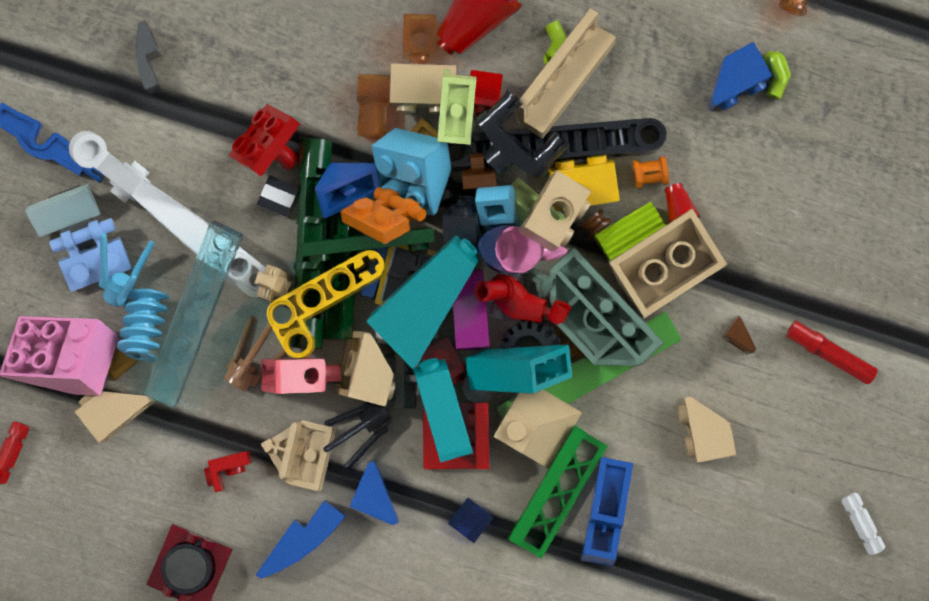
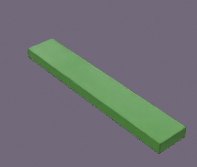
(588, 376)

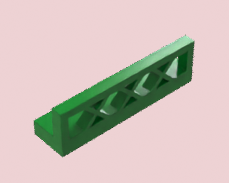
(546, 487)

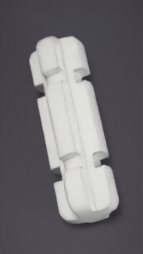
(863, 523)

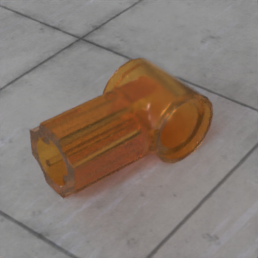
(373, 97)

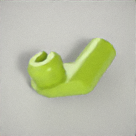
(557, 36)
(780, 71)

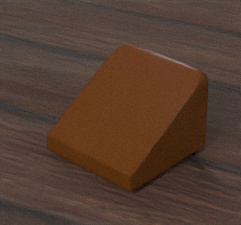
(738, 336)

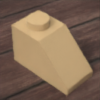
(110, 412)

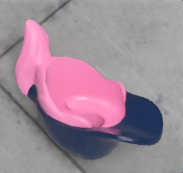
(512, 252)

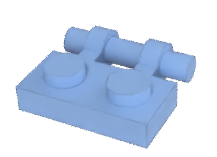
(83, 267)

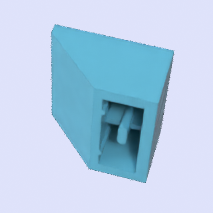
(413, 166)

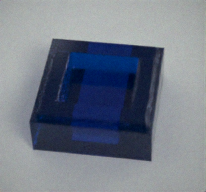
(470, 520)

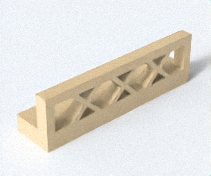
(564, 75)

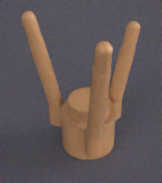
(241, 372)

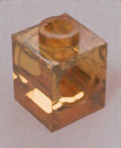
(419, 24)

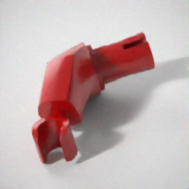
(517, 302)

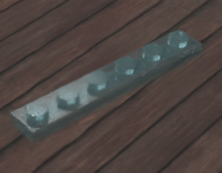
(194, 313)

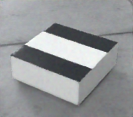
(278, 196)

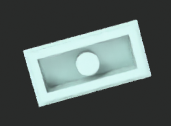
(62, 210)

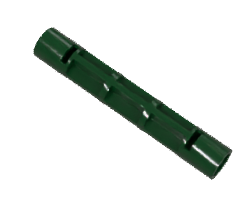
(313, 162)

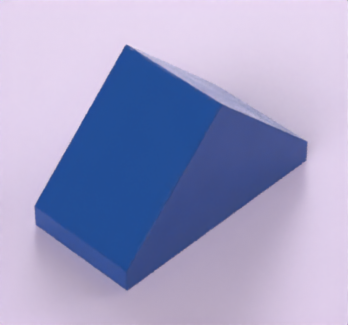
(344, 185)
(373, 496)

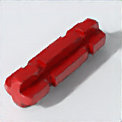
(11, 448)

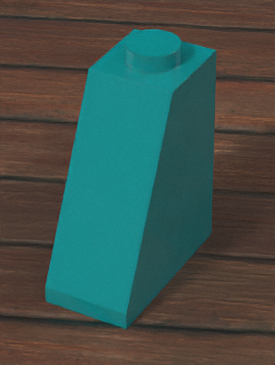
(519, 368)
(442, 409)

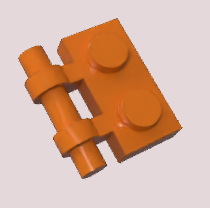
(377, 217)

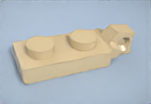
(273, 283)

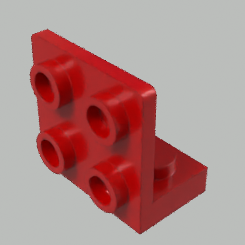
(477, 427)

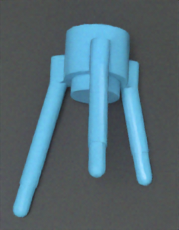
(119, 284)

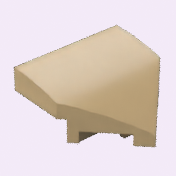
(300, 453)

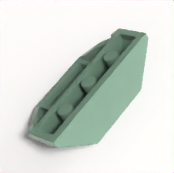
(599, 317)

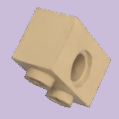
(540, 224)

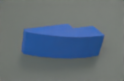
(607, 512)
(302, 539)

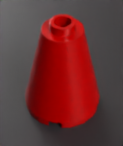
(471, 21)

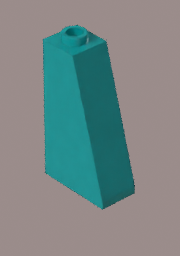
(421, 303)

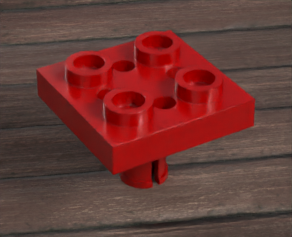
(266, 141)

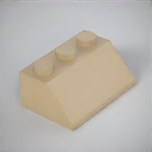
(666, 264)

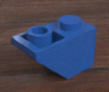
(738, 74)

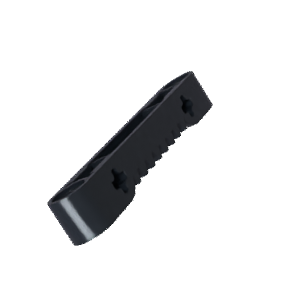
(584, 140)

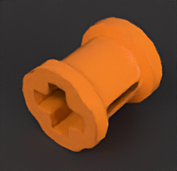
(640, 168)

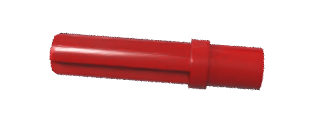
(817, 344)

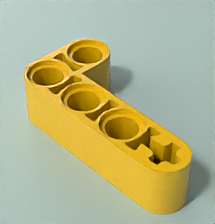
(329, 297)

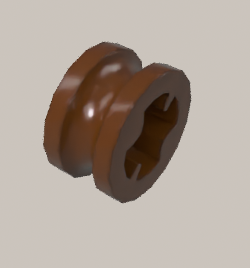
(595, 223)

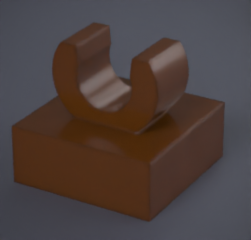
(479, 174)

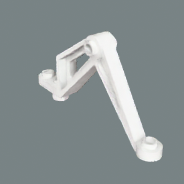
(131, 182)

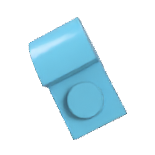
(496, 206)

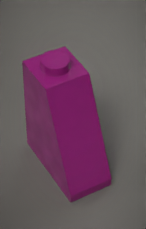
(470, 317)

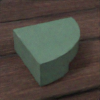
(537, 283)

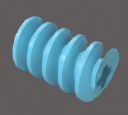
(140, 324)

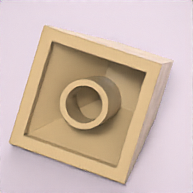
(365, 371)
(537, 425)

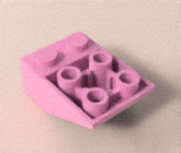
(60, 354)

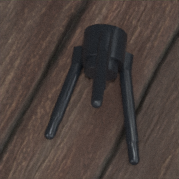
(374, 418)

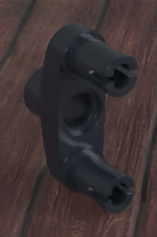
(508, 149)

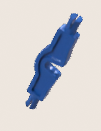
(54, 149)

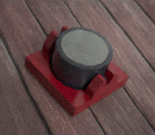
(189, 566)

